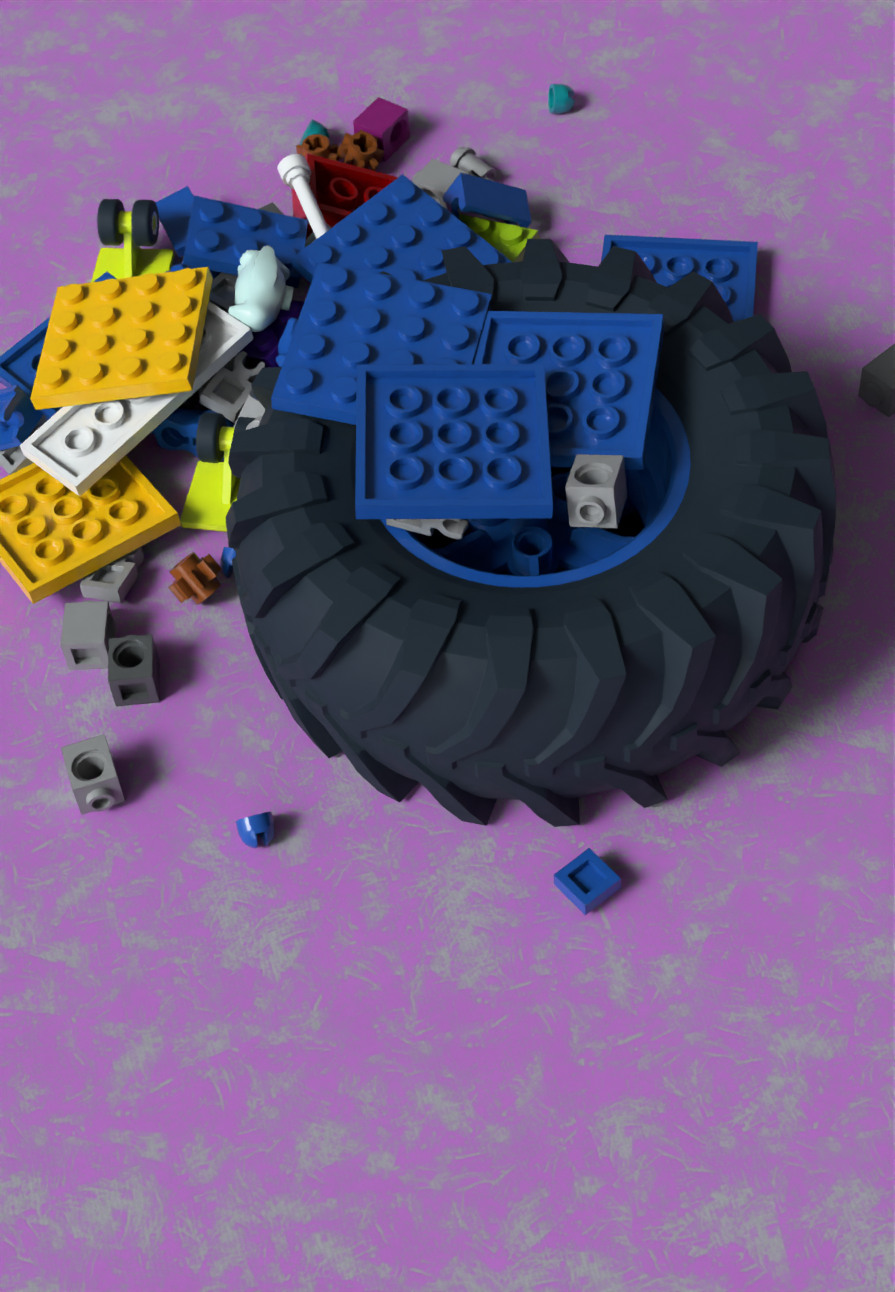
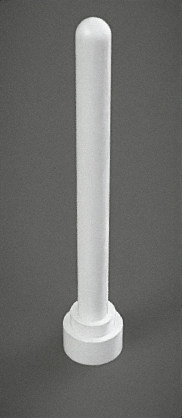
(296, 174)

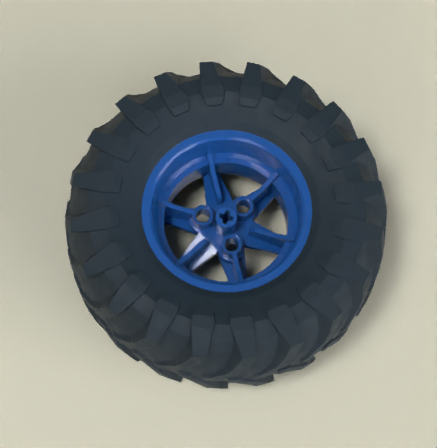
(544, 674)

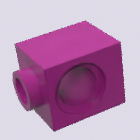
(387, 123)

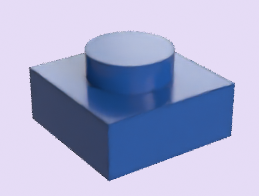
(587, 881)

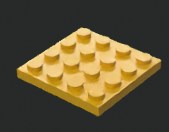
(123, 338)
(58, 537)

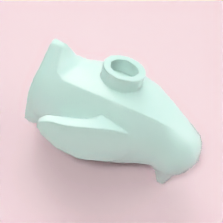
(260, 289)

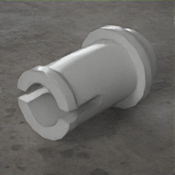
(467, 161)

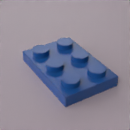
(224, 231)

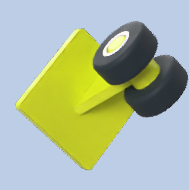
(137, 229)
(213, 483)

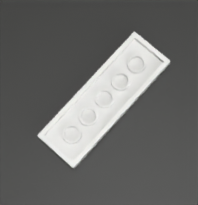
(90, 438)

